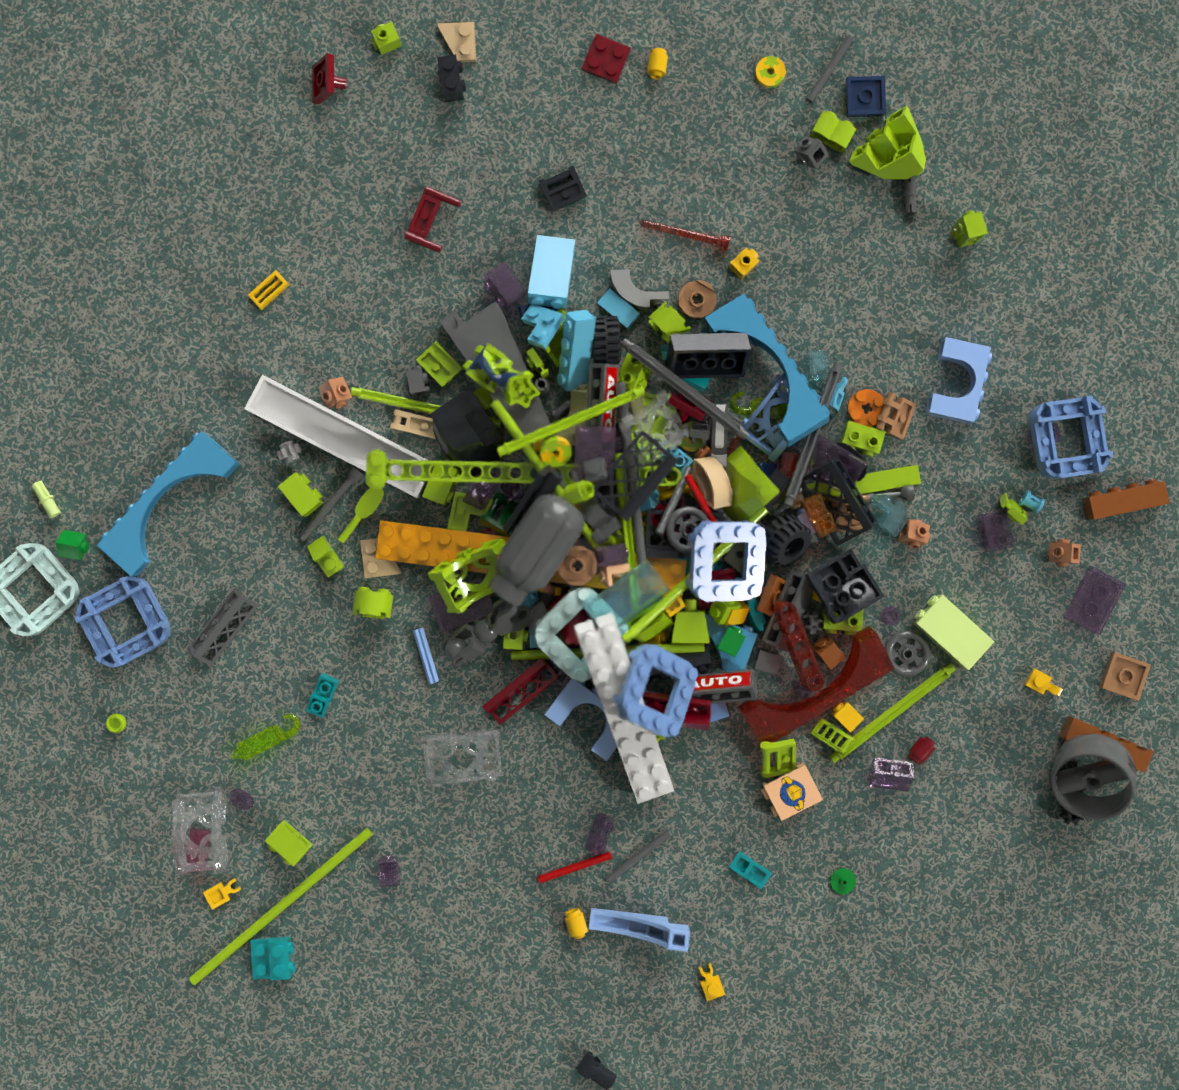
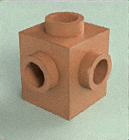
(335, 393)
(914, 534)
(1064, 552)

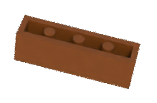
(1125, 500)

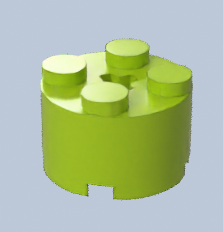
(668, 322)
(372, 603)

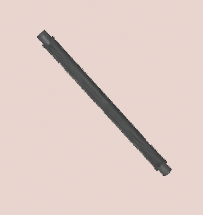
(685, 389)
(811, 439)

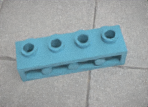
(576, 349)

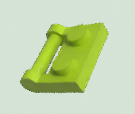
(784, 757)

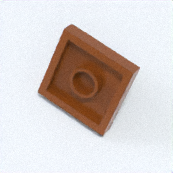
(770, 594)

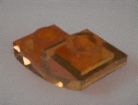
(818, 515)

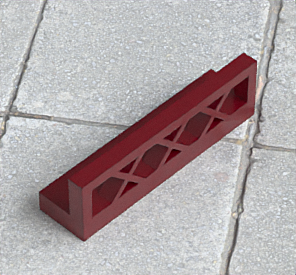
(515, 686)
(694, 717)

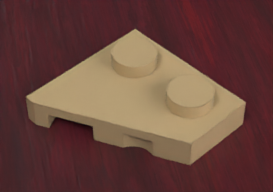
(460, 39)
(376, 567)

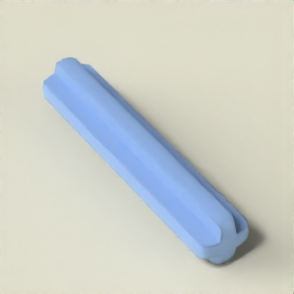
(425, 655)

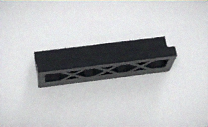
(543, 484)

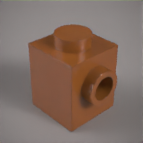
(828, 652)

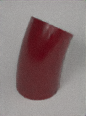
(568, 633)

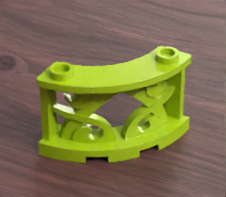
(446, 571)

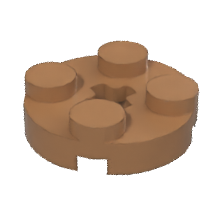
(698, 310)
(586, 573)

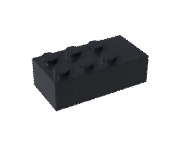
(708, 355)

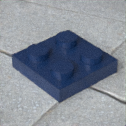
(865, 96)

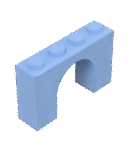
(974, 360)
(572, 696)

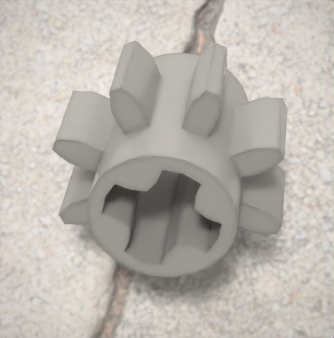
(289, 452)

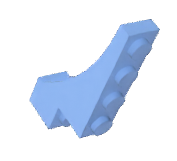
(641, 926)

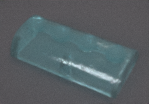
(628, 594)

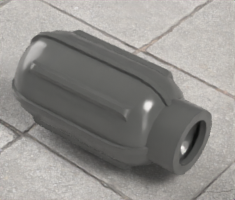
(536, 548)

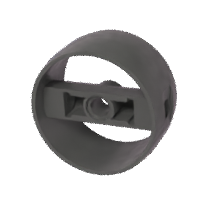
(1117, 767)

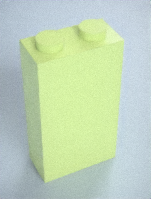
(952, 631)

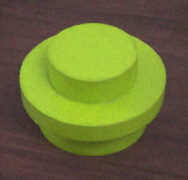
(116, 723)

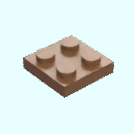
(1125, 676)

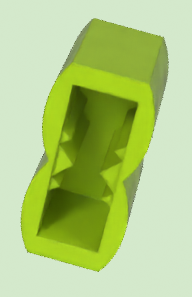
(833, 131)

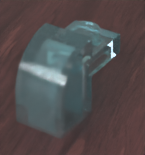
(893, 515)

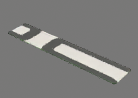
(719, 439)

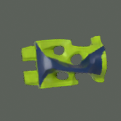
(501, 374)

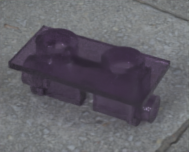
(598, 841)

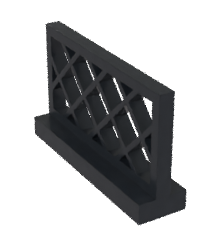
(648, 486)
(849, 492)
(668, 550)

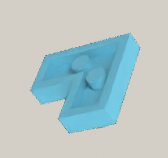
(545, 323)

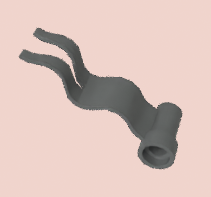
(595, 516)

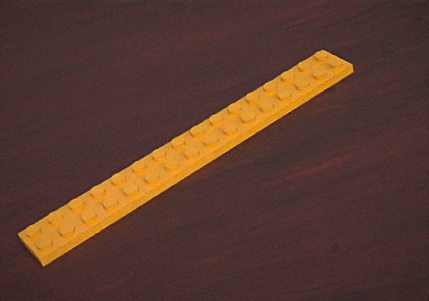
(434, 545)

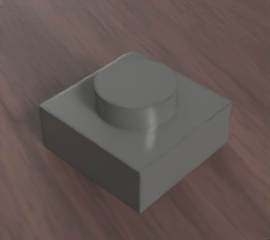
(595, 470)

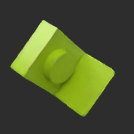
(325, 556)

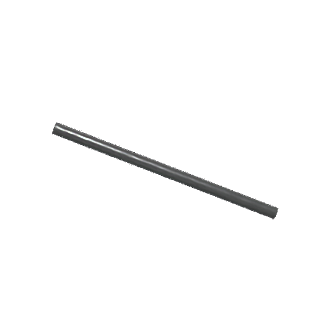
(632, 485)

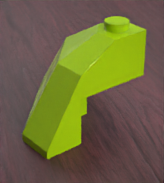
(893, 150)
(749, 486)

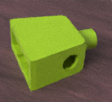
(690, 625)

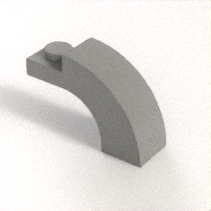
(632, 295)

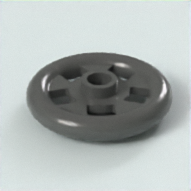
(676, 518)
(919, 643)

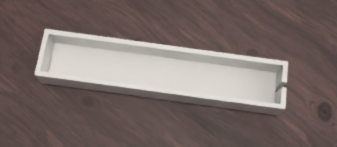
(329, 430)
(636, 745)

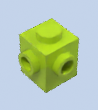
(385, 38)
(515, 640)

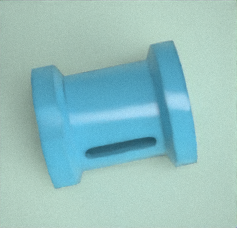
(1031, 502)

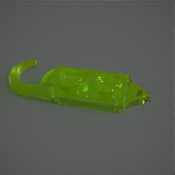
(777, 411)
(265, 739)

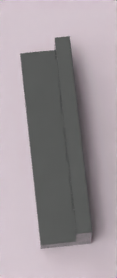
(217, 624)

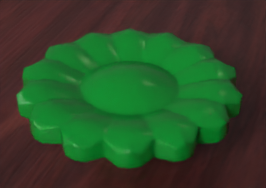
(843, 881)

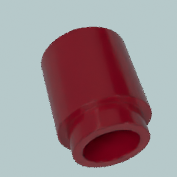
(921, 750)

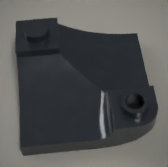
(844, 586)

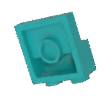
(272, 958)

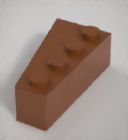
(1075, 727)

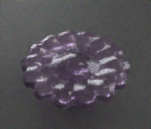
(241, 799)

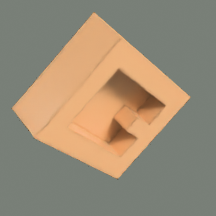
(615, 570)

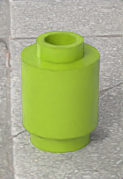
(579, 492)

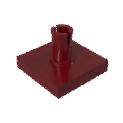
(324, 80)
(686, 407)

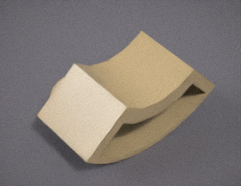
(712, 482)

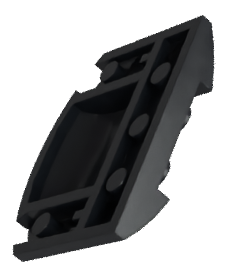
(466, 431)

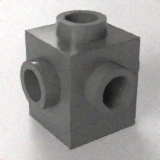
(811, 152)

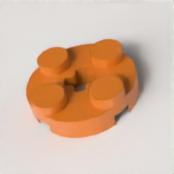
(860, 399)

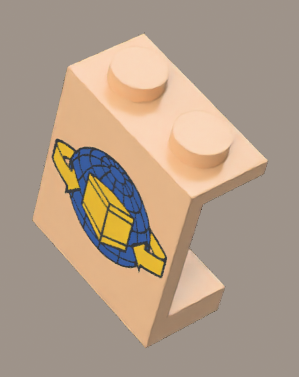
(791, 792)

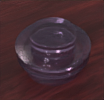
(890, 615)

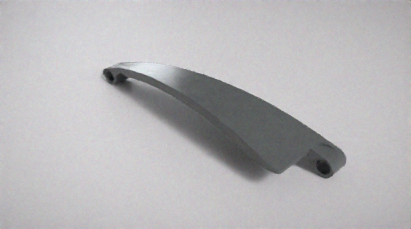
(491, 328)

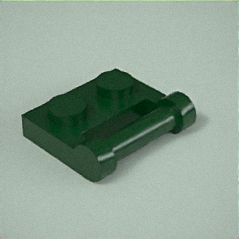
(487, 520)

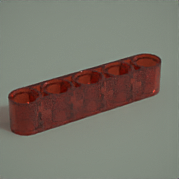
(791, 640)

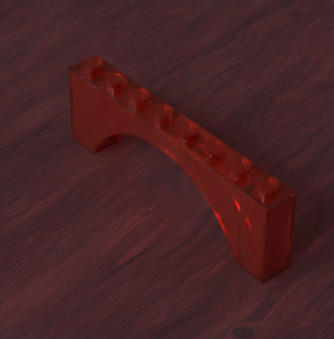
(864, 665)

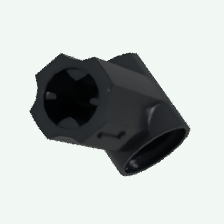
(593, 1068)

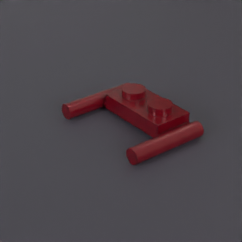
(425, 216)

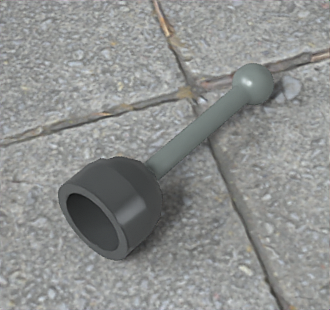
(906, 493)

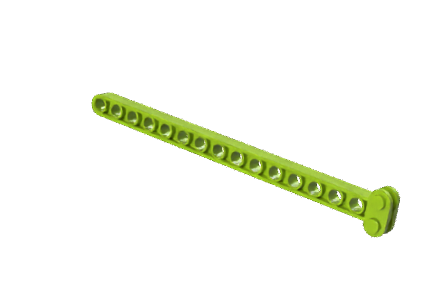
(379, 471)

